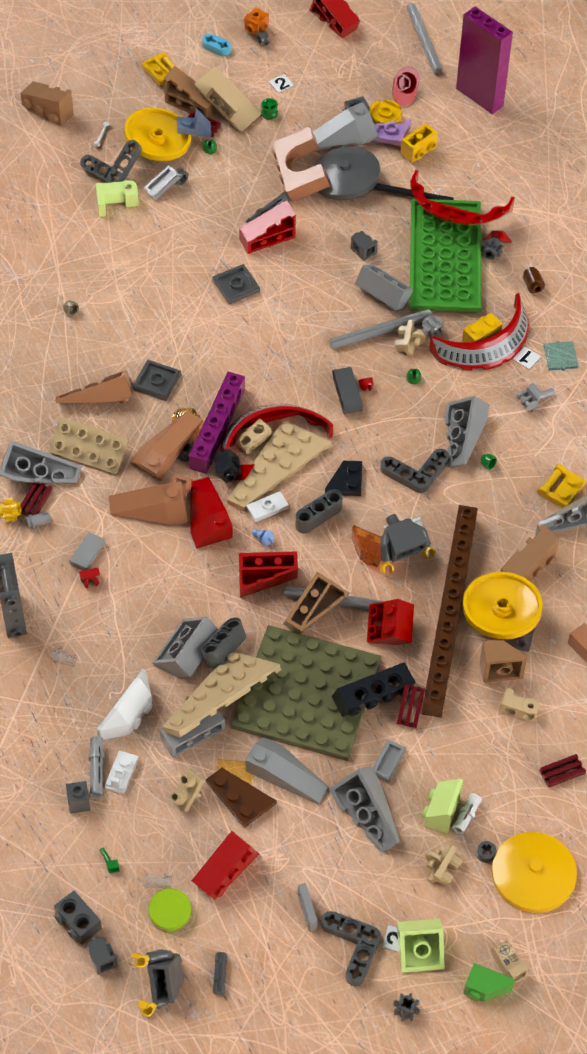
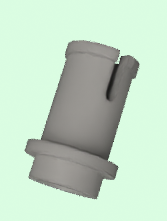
(38, 519)

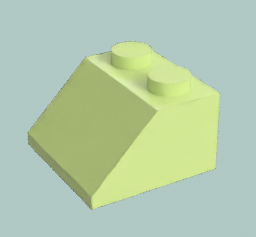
(443, 805)
(421, 945)

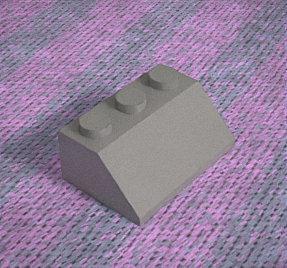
(183, 649)

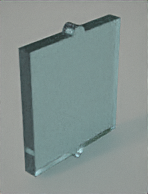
(560, 355)

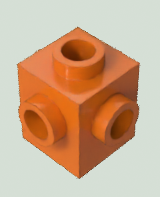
(256, 21)

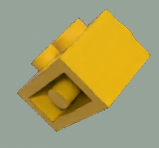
(419, 143)
(482, 329)

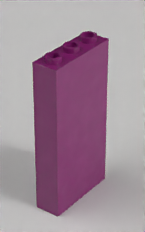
(484, 59)

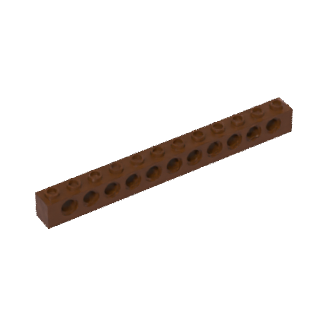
(449, 612)

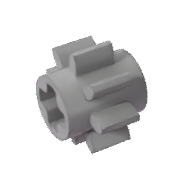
(432, 326)

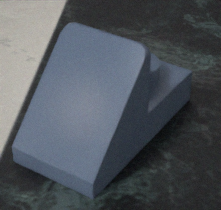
(194, 126)

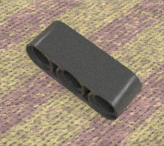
(347, 390)
(313, 517)
(223, 642)

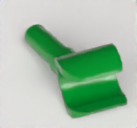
(112, 865)

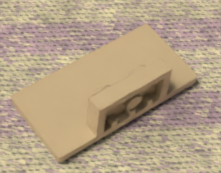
(227, 99)
(88, 445)

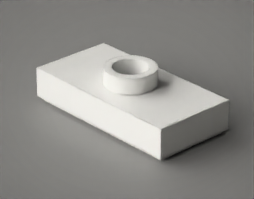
(267, 507)

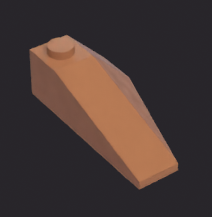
(112, 389)
(163, 449)
(153, 504)

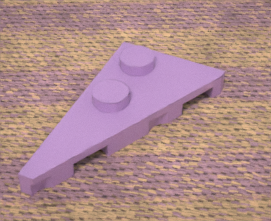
(391, 132)

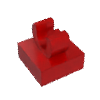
(89, 574)

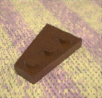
(239, 796)

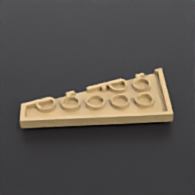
(278, 461)
(220, 688)

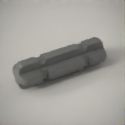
(220, 973)

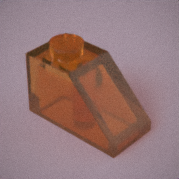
(367, 546)

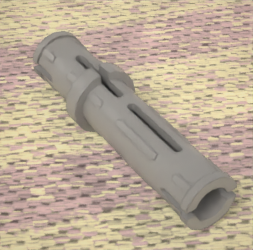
(96, 760)

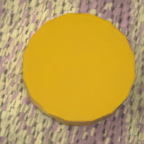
(385, 111)

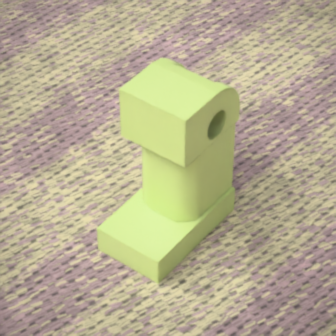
(116, 193)

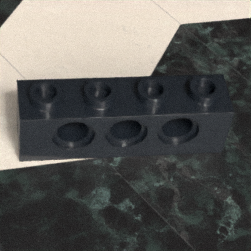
(349, 705)

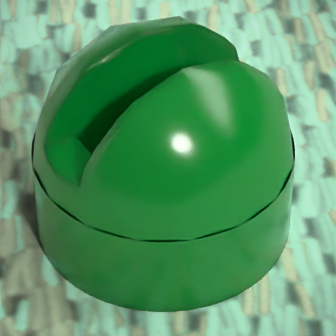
(209, 150)
(409, 377)
(488, 461)

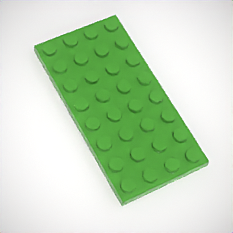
(445, 260)

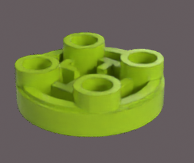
(169, 909)

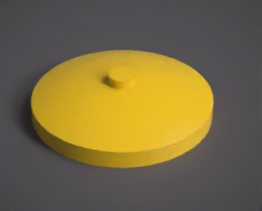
(157, 134)
(502, 605)
(534, 872)

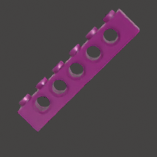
(217, 422)

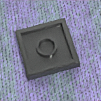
(236, 284)
(156, 380)

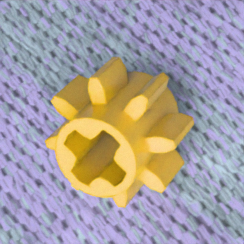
(10, 509)

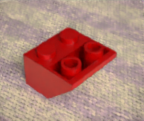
(390, 622)

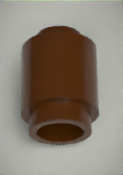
(533, 280)

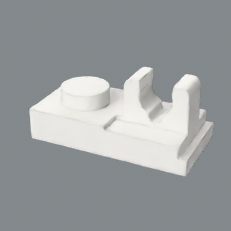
(121, 772)

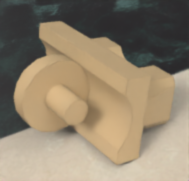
(411, 336)
(188, 790)
(448, 858)

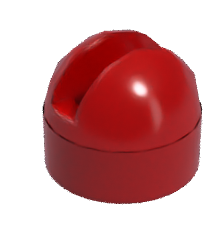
(366, 383)

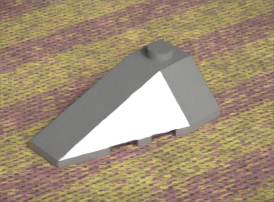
(348, 127)
(465, 423)
(31, 465)
(568, 517)
(280, 767)
(366, 803)

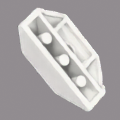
(128, 710)

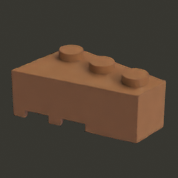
(181, 93)
(48, 102)
(535, 556)
(314, 603)

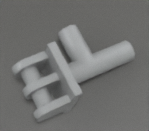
(532, 395)

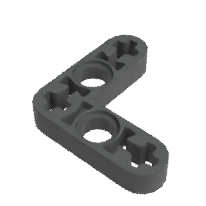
(112, 171)
(421, 475)
(362, 943)

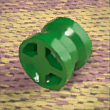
(269, 108)

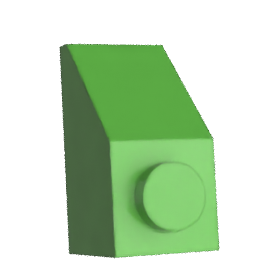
(486, 984)

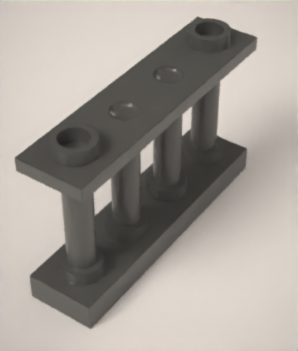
(10, 598)

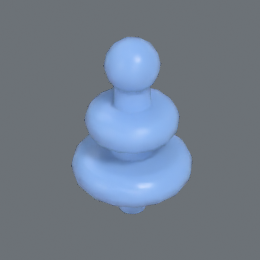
(264, 536)

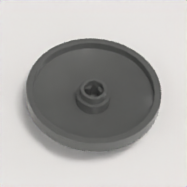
(350, 172)

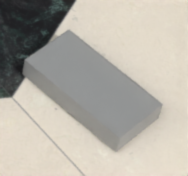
(162, 182)
(87, 551)
(388, 760)
(307, 907)

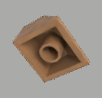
(501, 661)

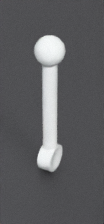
(106, 125)

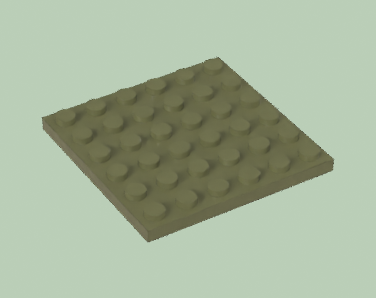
(297, 700)

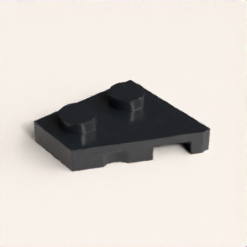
(347, 479)

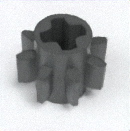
(492, 248)
(410, 1003)

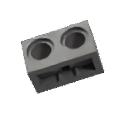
(81, 915)

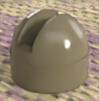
(71, 308)

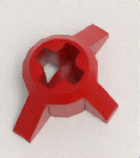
(501, 235)

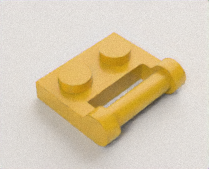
(156, 69)
(566, 490)

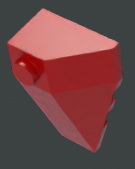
(208, 515)

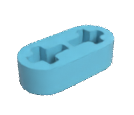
(216, 44)

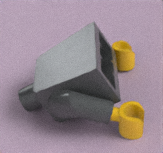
(403, 540)
(164, 976)

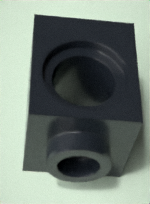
(227, 465)

